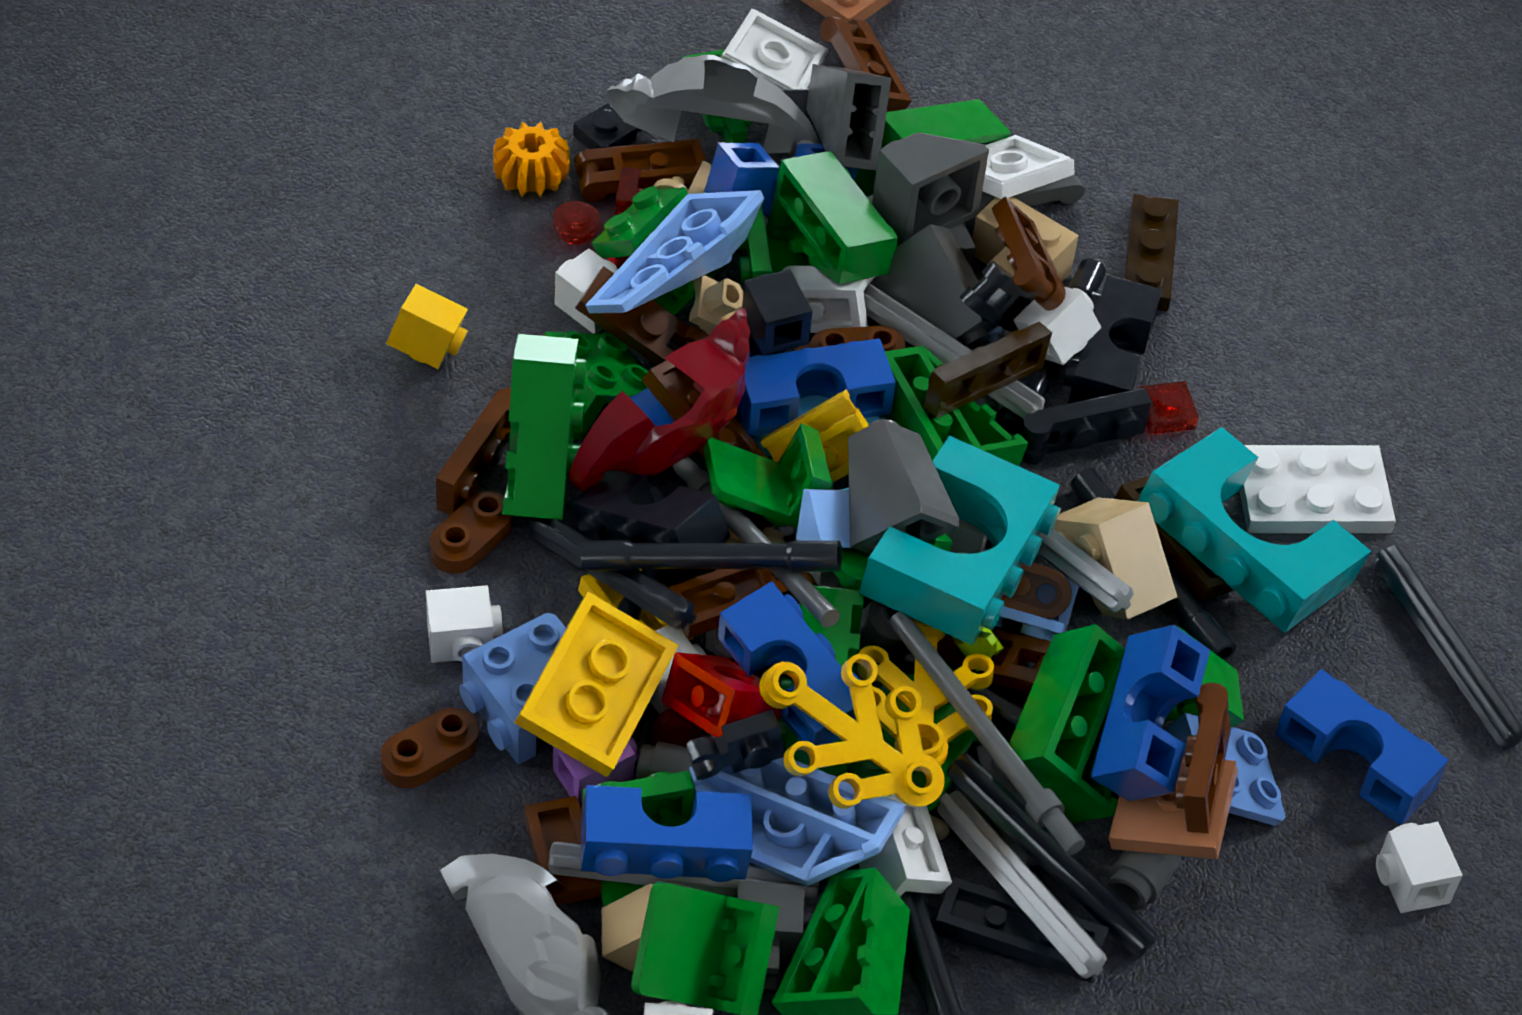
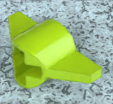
(984, 644)

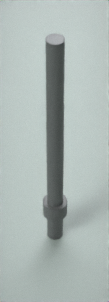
(749, 533)
(1041, 803)

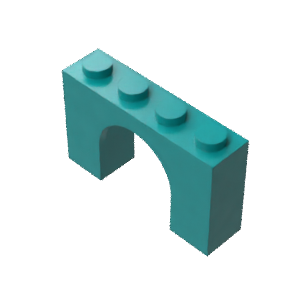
(1274, 578)
(965, 590)

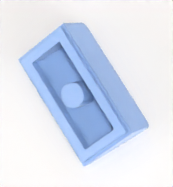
(825, 516)

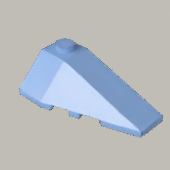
(685, 246)

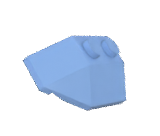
(798, 826)

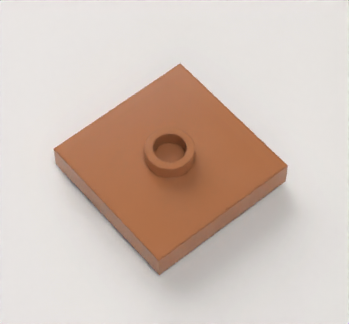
(1161, 828)

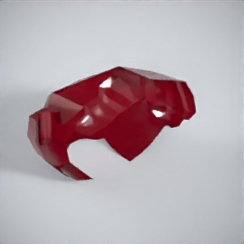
(631, 443)

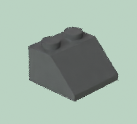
(928, 182)

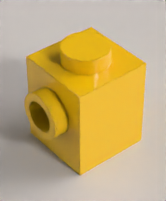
(428, 327)

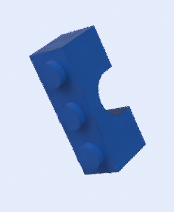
(751, 169)
(780, 380)
(772, 630)
(1154, 676)
(1333, 717)
(623, 839)

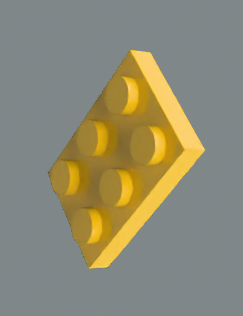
(596, 684)

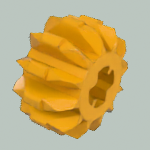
(531, 159)

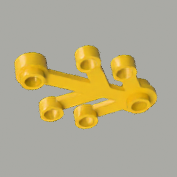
(933, 736)
(860, 737)

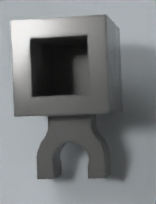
(789, 920)

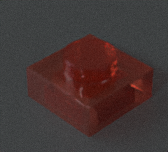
(628, 187)
(1171, 408)

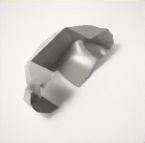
(713, 88)
(530, 941)

